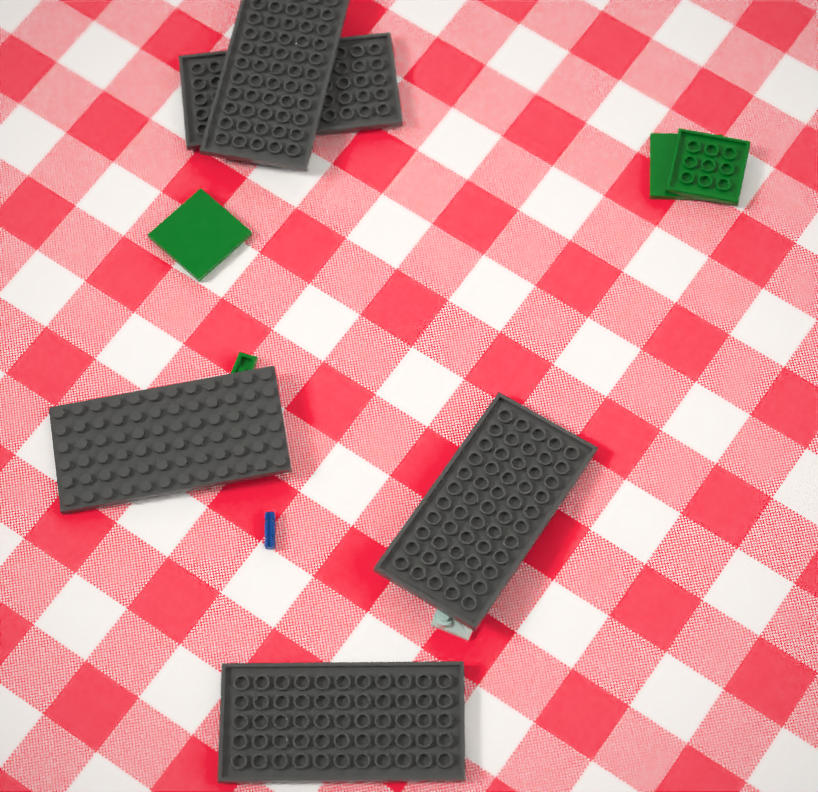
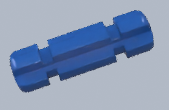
(269, 535)

